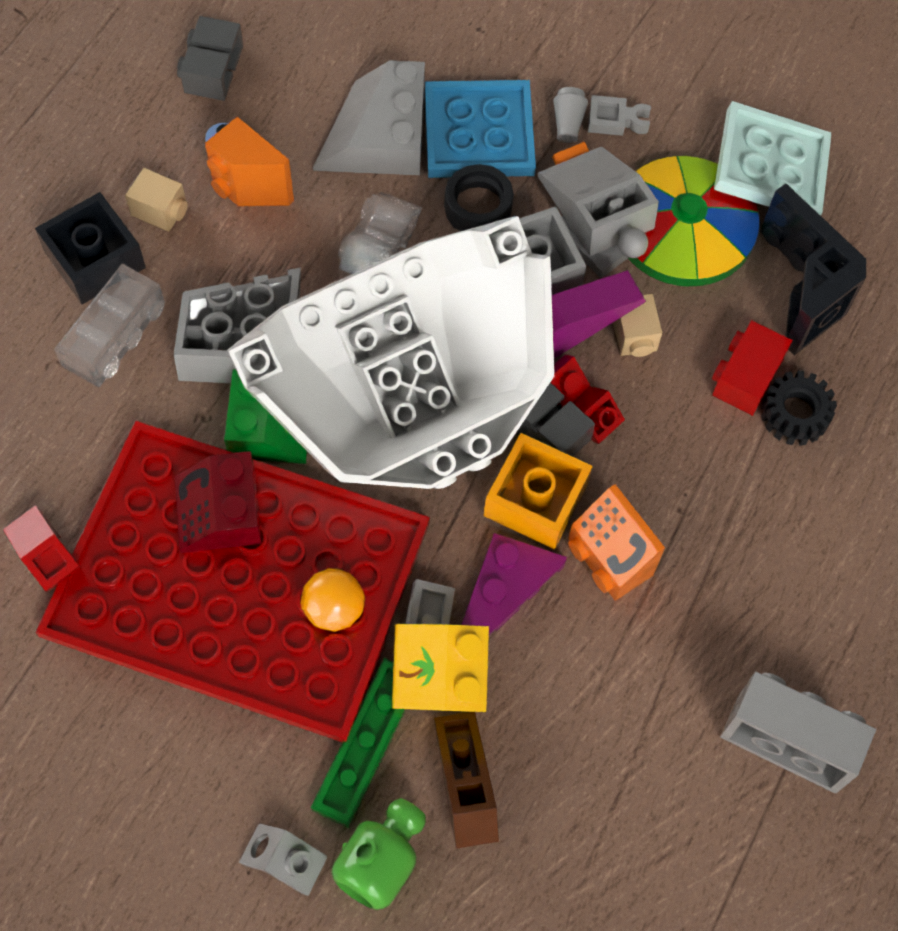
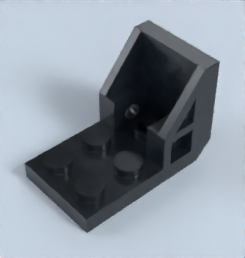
(829, 264)

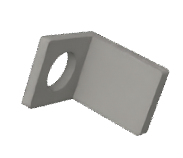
(285, 858)

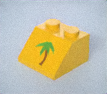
(440, 667)

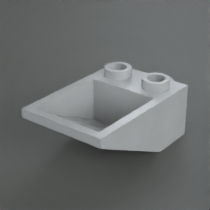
(603, 202)

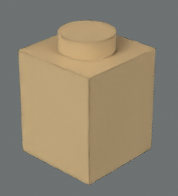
(156, 199)
(639, 330)

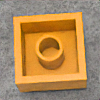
(537, 490)

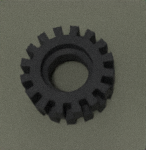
(804, 389)

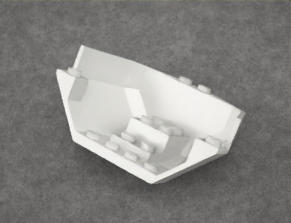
(411, 359)

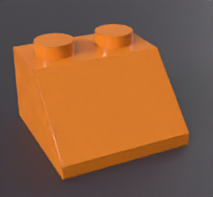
(248, 167)

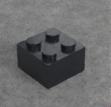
(89, 246)

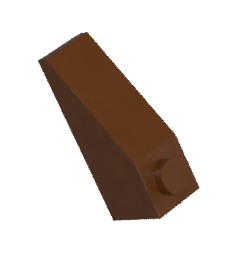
(466, 780)

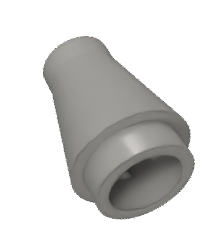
(569, 113)

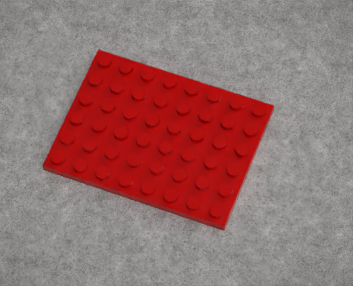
(234, 614)

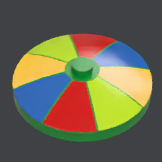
(697, 229)

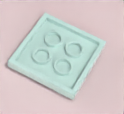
(766, 152)

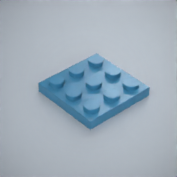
(479, 125)

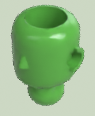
(379, 856)

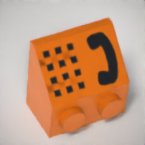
(615, 544)

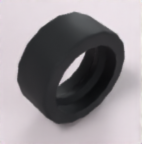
(473, 177)

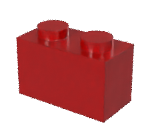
(751, 367)

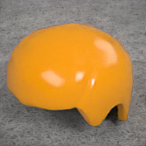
(332, 599)

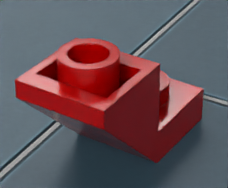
(592, 401)
(41, 548)

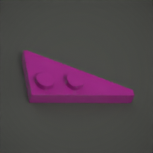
(508, 579)

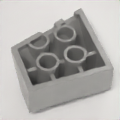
(379, 123)
(222, 315)

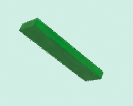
(362, 753)

